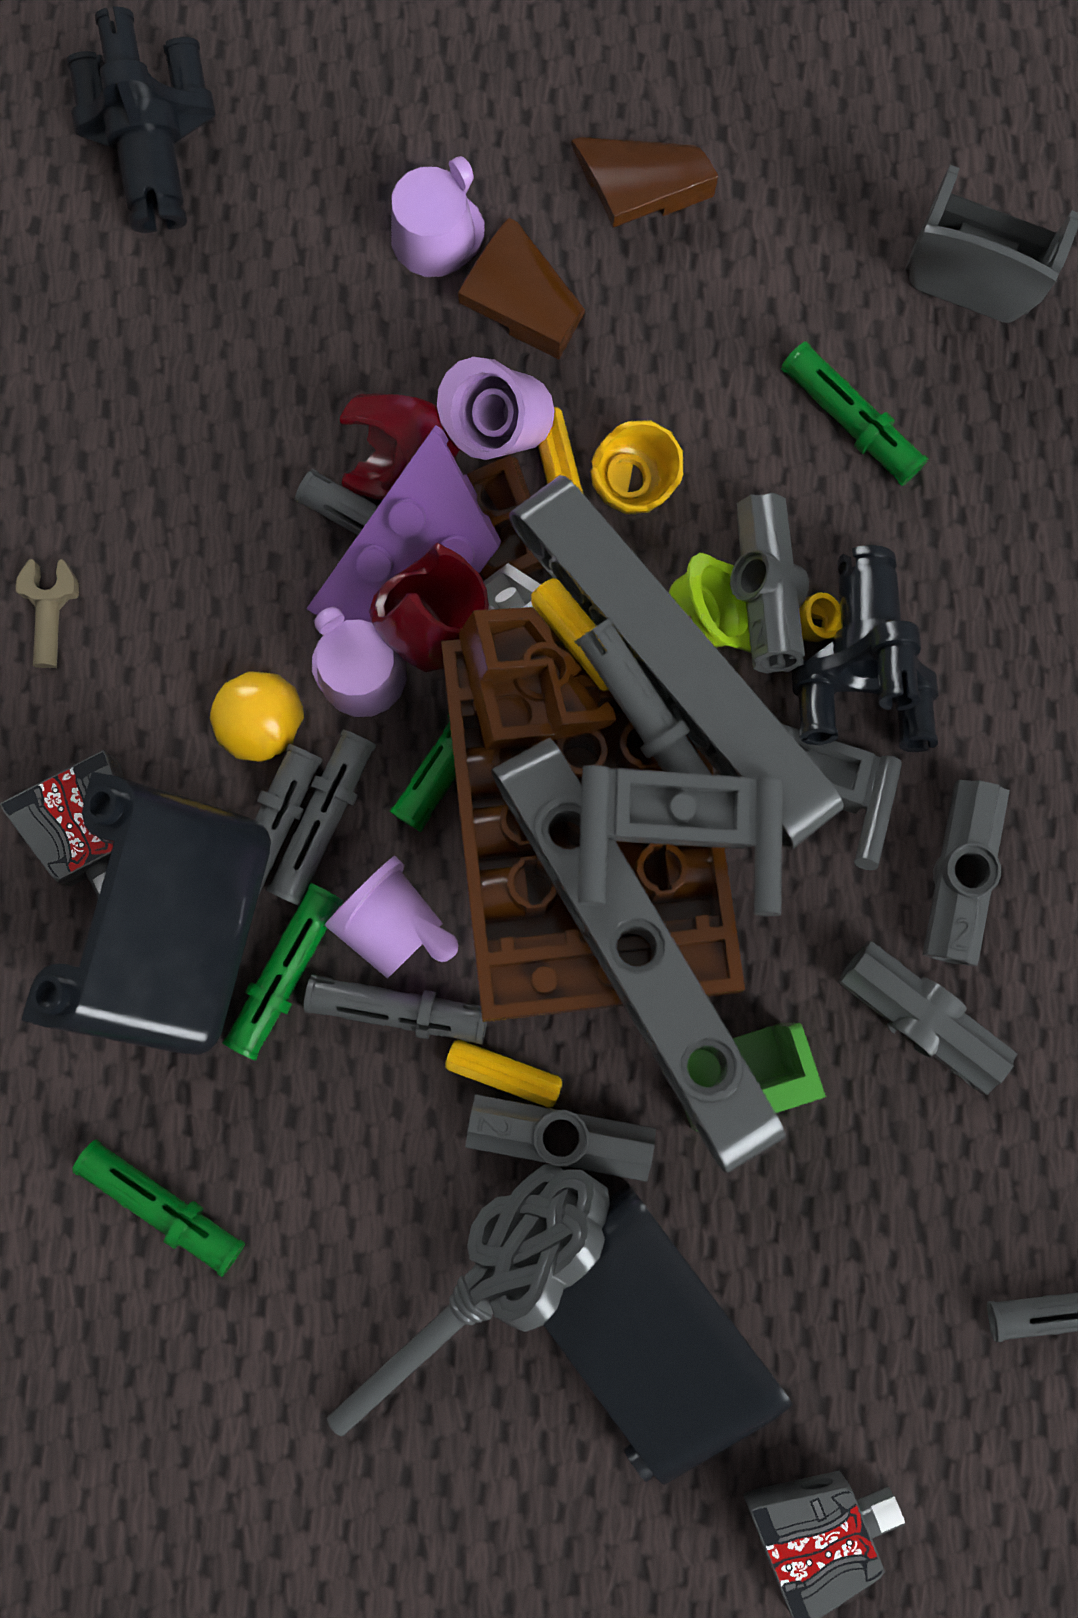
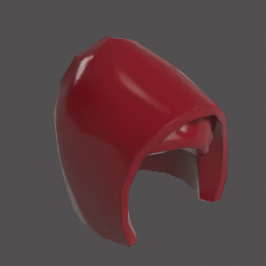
(396, 432)
(428, 606)

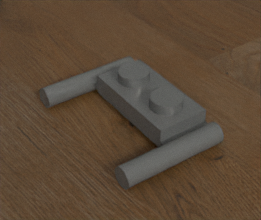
(862, 783)
(681, 812)

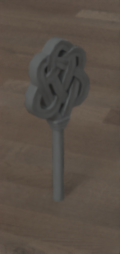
(523, 1257)

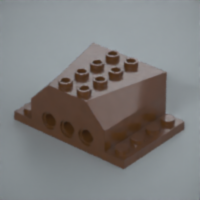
(523, 935)

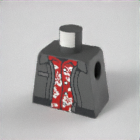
(54, 827)
(821, 1539)

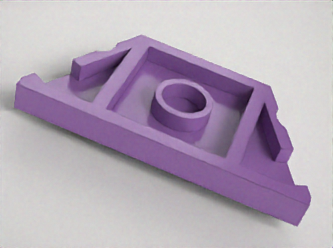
(422, 508)

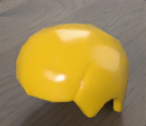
(648, 448)
(256, 716)

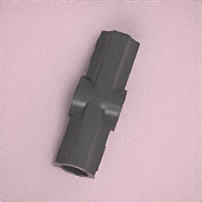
(769, 583)
(973, 834)
(928, 1017)
(601, 1147)

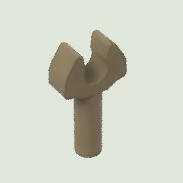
(47, 608)

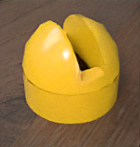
(821, 607)

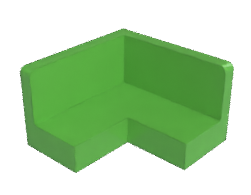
(777, 1060)

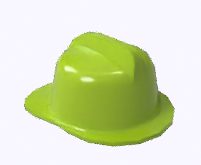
(708, 599)

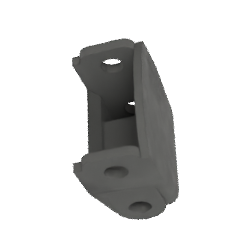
(986, 256)

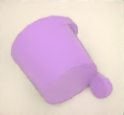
(434, 221)
(493, 408)
(356, 665)
(390, 921)

